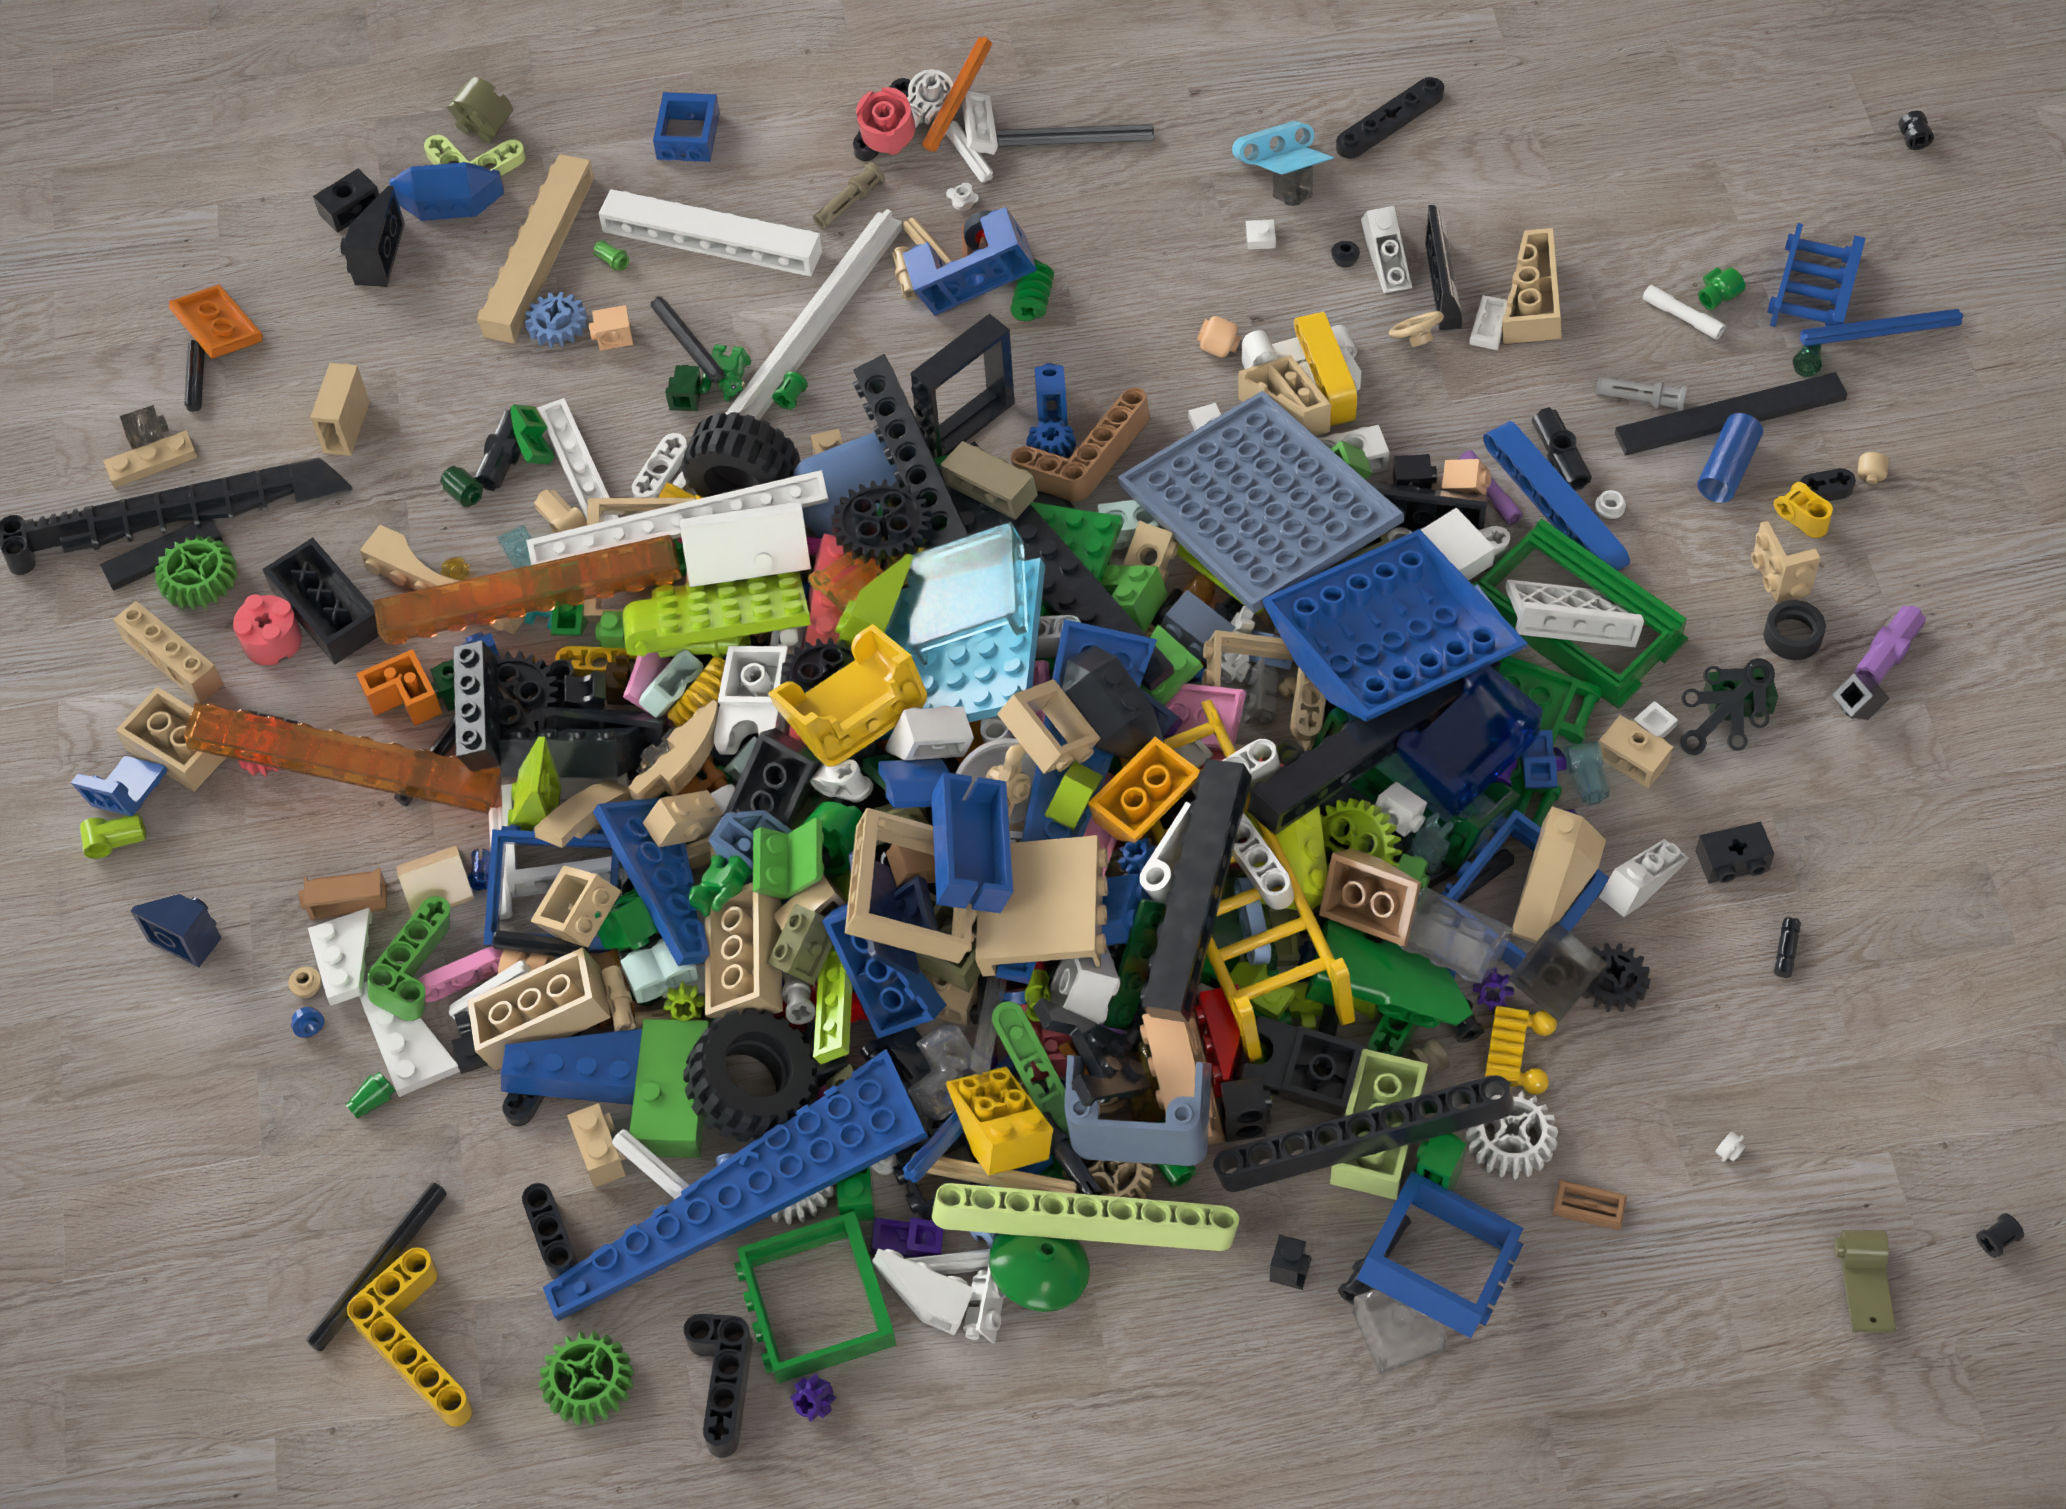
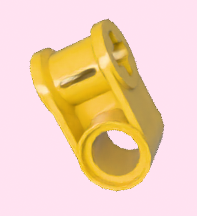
(1805, 510)

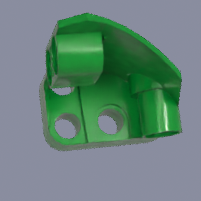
(1386, 975)

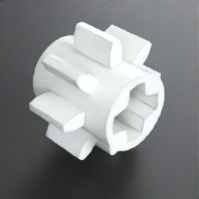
(1234, 666)

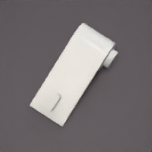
(1158, 872)

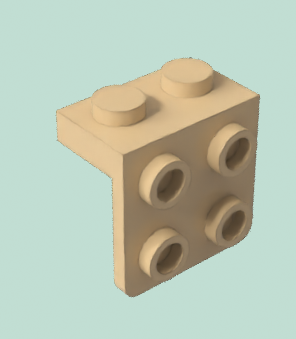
(1782, 574)

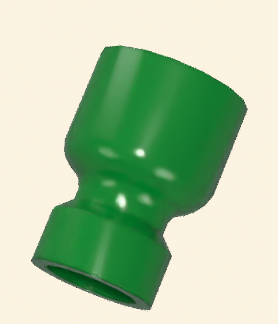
(1721, 287)

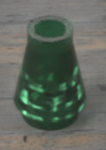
(1808, 360)

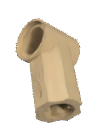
(558, 512)

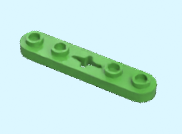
(1025, 1047)

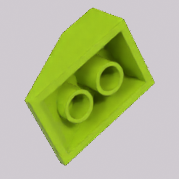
(873, 602)
(536, 788)

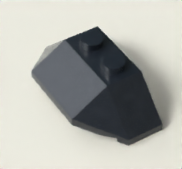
(1110, 703)

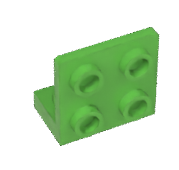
(789, 861)

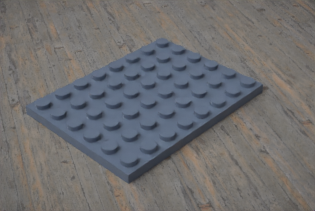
(1260, 500)

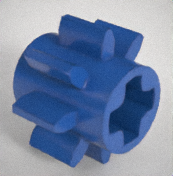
(1136, 856)

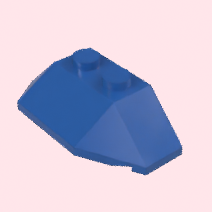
(447, 190)

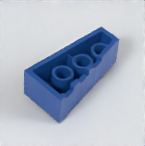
(887, 996)

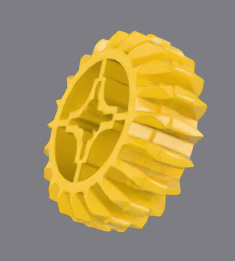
(700, 692)

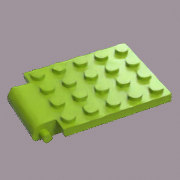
(714, 612)

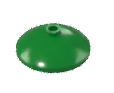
(1039, 1279)

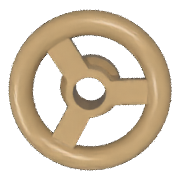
(1417, 328)

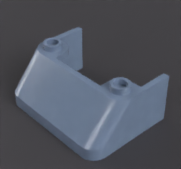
(1176, 1142)

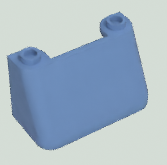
(845, 469)

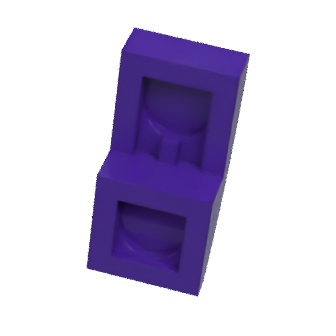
(910, 1238)

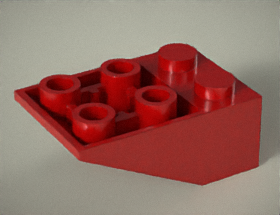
(1219, 1035)

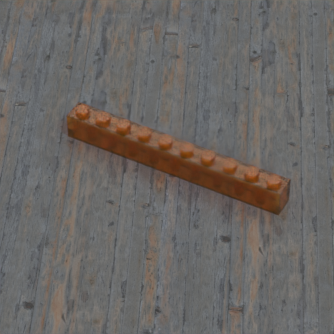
(527, 590)
(341, 757)

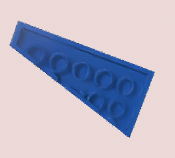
(658, 875)

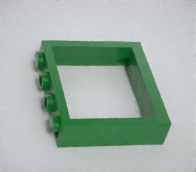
(796, 1242)

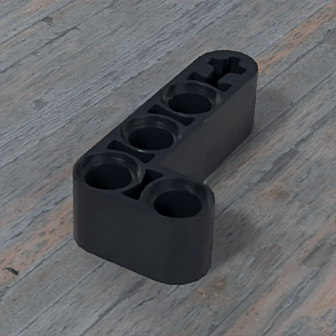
(722, 1385)

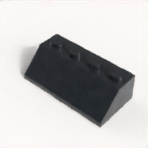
(1426, 505)

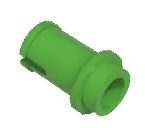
(616, 258)

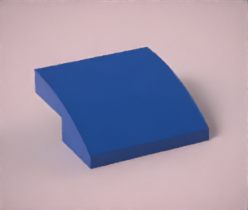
(911, 781)

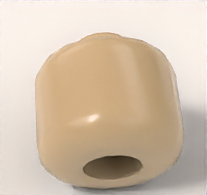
(1873, 467)

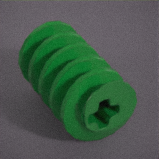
(1032, 293)

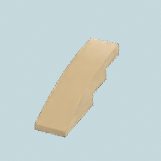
(576, 814)

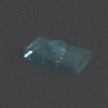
(515, 546)

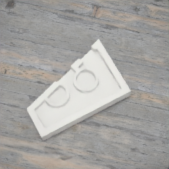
(341, 954)

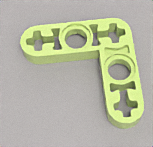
(502, 151)

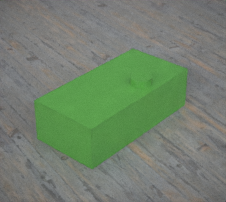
(660, 1108)

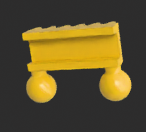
(1508, 1046)

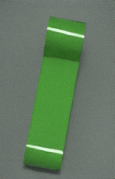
(399, 976)

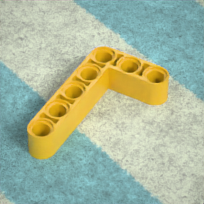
(402, 1344)

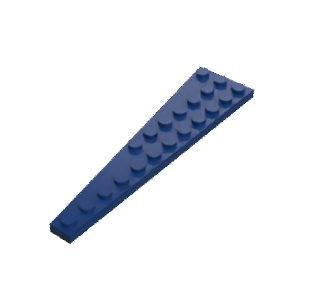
(1075, 637)

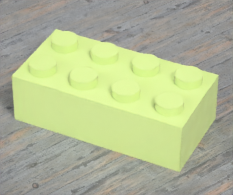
(1379, 1082)

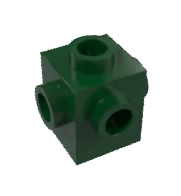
(444, 683)

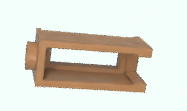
(344, 894)

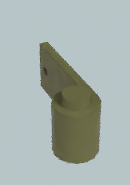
(1864, 1265)

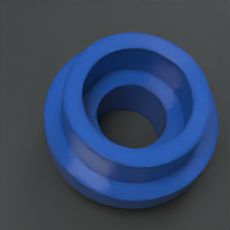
(307, 1022)

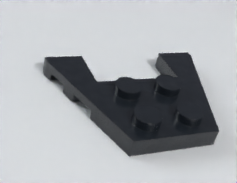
(1104, 1052)

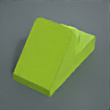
(1272, 1003)

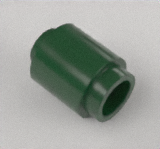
(461, 486)

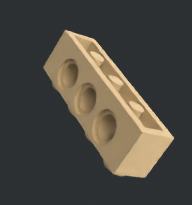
(168, 652)

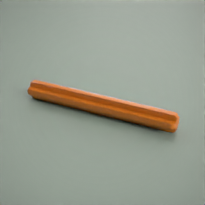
(957, 94)

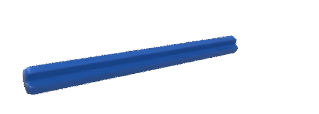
(1881, 327)
(942, 1139)

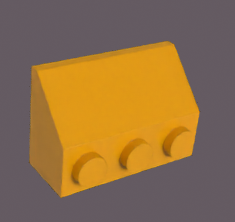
(1142, 791)

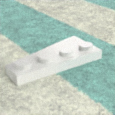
(408, 1048)

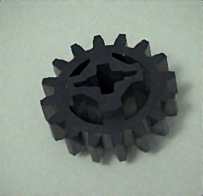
(1623, 969)

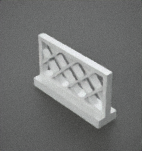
(1576, 623)

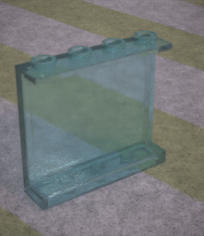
(966, 589)

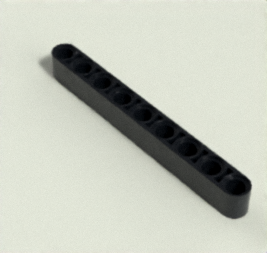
(1379, 1139)

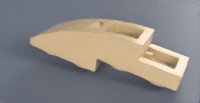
(688, 752)

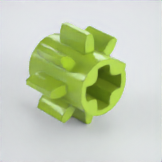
(684, 1002)

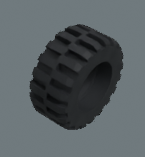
(736, 454)
(770, 1043)

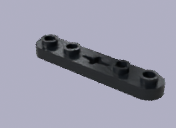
(1376, 128)

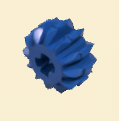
(1052, 438)

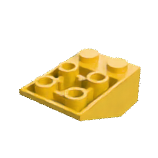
(1000, 1121)

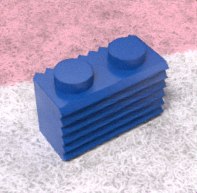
(1121, 906)

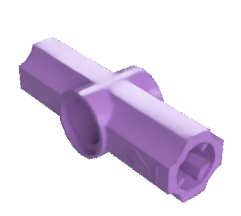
(1891, 643)

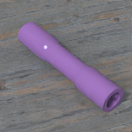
(1500, 500)

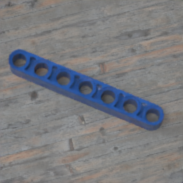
(1553, 494)

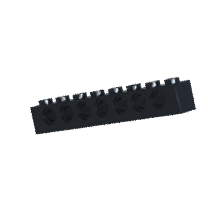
(879, 377)

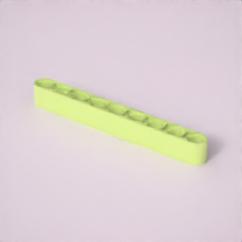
(1084, 1217)

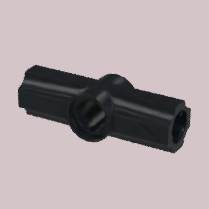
(1561, 448)
(499, 453)

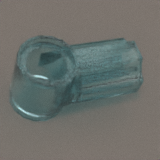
(1586, 764)

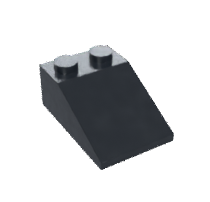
(374, 240)
(775, 777)

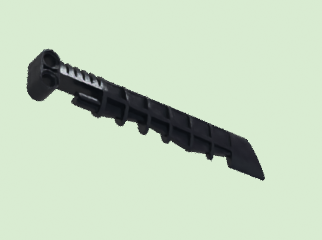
(203, 500)

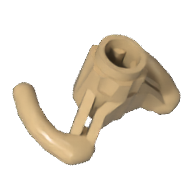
(1017, 782)

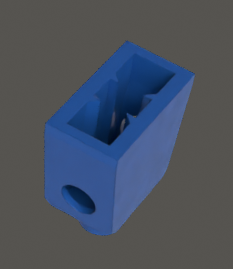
(1051, 387)

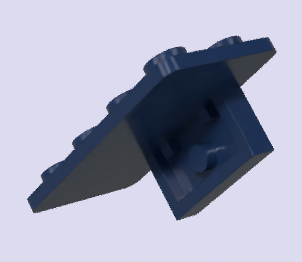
(904, 904)

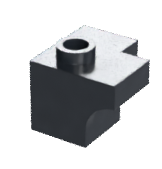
(583, 692)

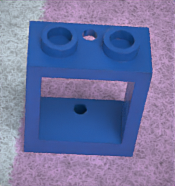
(686, 107)

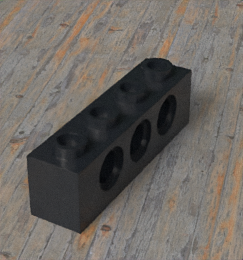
(476, 706)

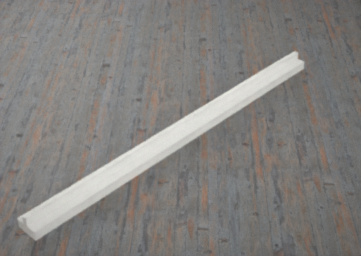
(815, 319)

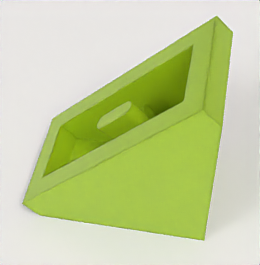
(1073, 795)

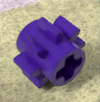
(1493, 998)
(813, 1397)

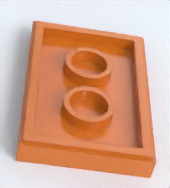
(215, 321)

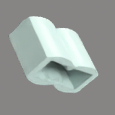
(671, 684)
(654, 971)

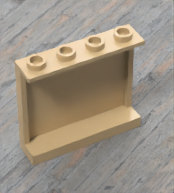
(1052, 908)

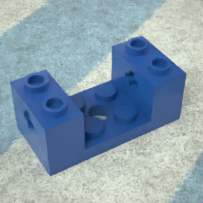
(954, 283)

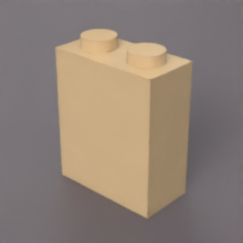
(340, 409)

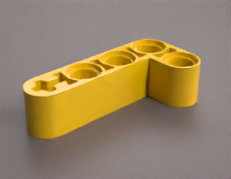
(1327, 366)

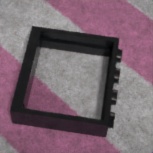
(985, 338)

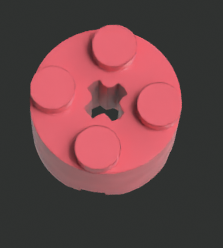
(885, 120)
(267, 629)

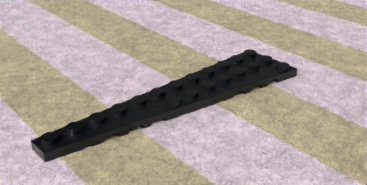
(1067, 582)

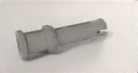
(1606, 386)
(797, 996)

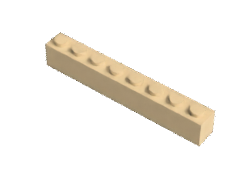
(535, 248)

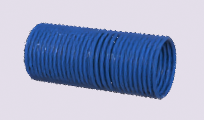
(1730, 457)

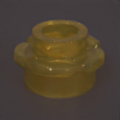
(461, 571)

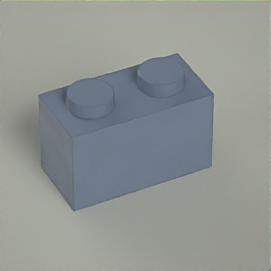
(1193, 623)

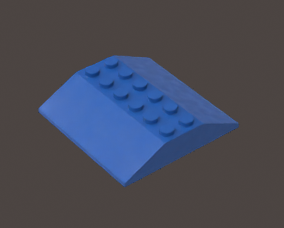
(1389, 627)

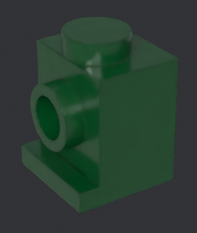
(684, 389)

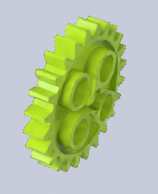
(1365, 824)

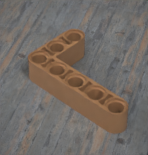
(1080, 475)

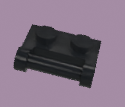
(904, 1050)

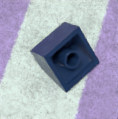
(179, 927)

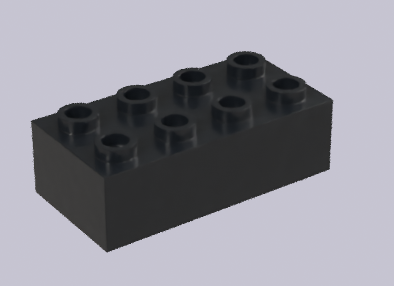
(323, 600)

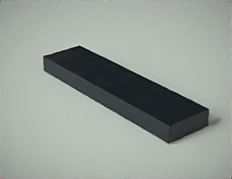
(143, 559)

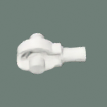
(931, 98)

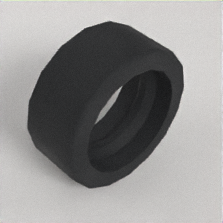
(1798, 611)

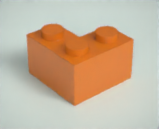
(397, 683)

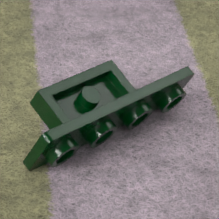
(1133, 964)

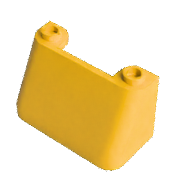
(856, 701)

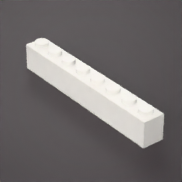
(710, 232)

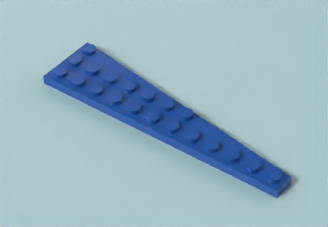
(816, 1148)

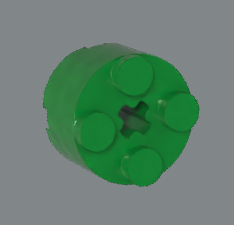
(839, 834)

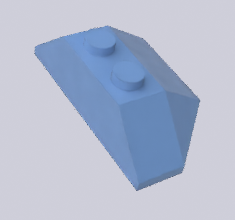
(735, 836)

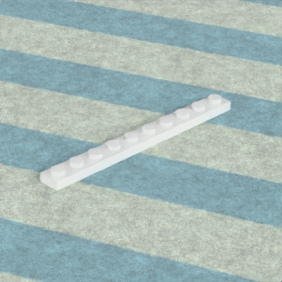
(806, 488)

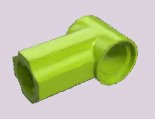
(102, 835)

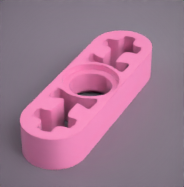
(461, 973)

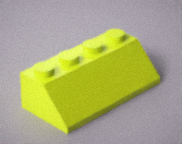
(1305, 853)

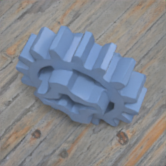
(556, 319)

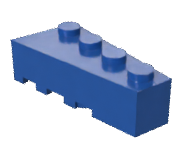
(575, 1067)

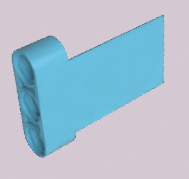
(1288, 153)

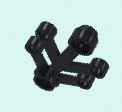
(1730, 703)

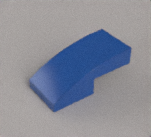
(1540, 763)

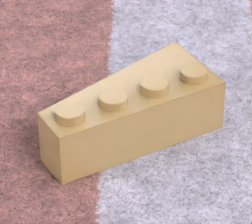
(1534, 295)

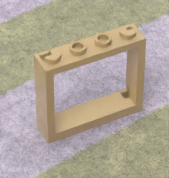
(596, 513)
(1249, 645)
(859, 922)

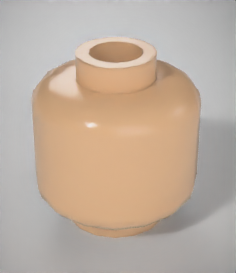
(1218, 336)

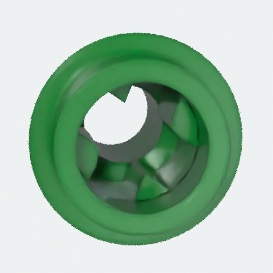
(370, 1095)

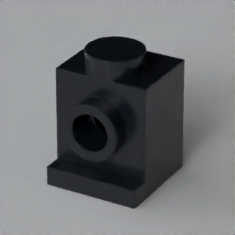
(1290, 1262)

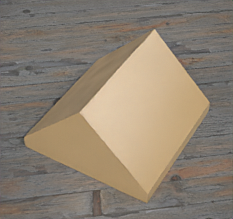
(435, 875)

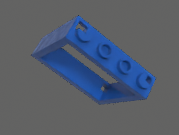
(1527, 833)
(514, 836)
(1424, 1294)

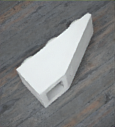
(1386, 249)
(1642, 876)
(931, 1296)

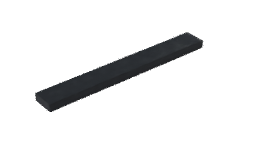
(1712, 417)

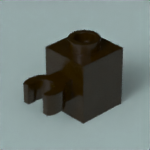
(617, 678)

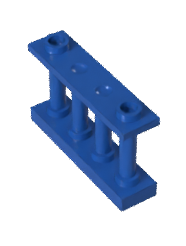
(1843, 276)

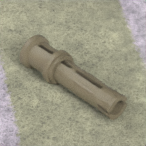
(857, 188)

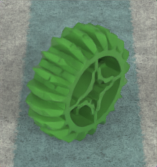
(196, 572)
(607, 1392)

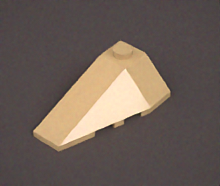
(1560, 868)

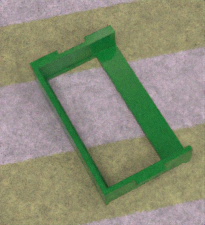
(1610, 583)

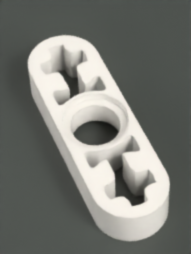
(660, 457)

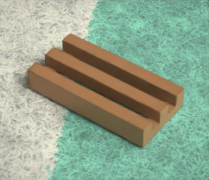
(1587, 1216)

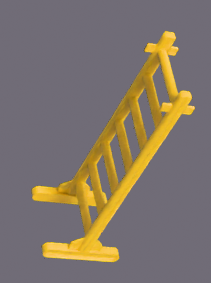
(1240, 999)

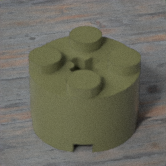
(480, 109)

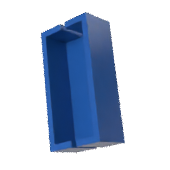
(971, 843)

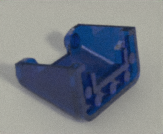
(1472, 739)

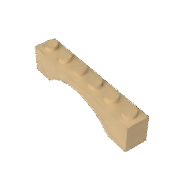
(390, 556)

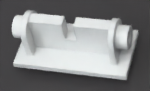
(986, 1318)

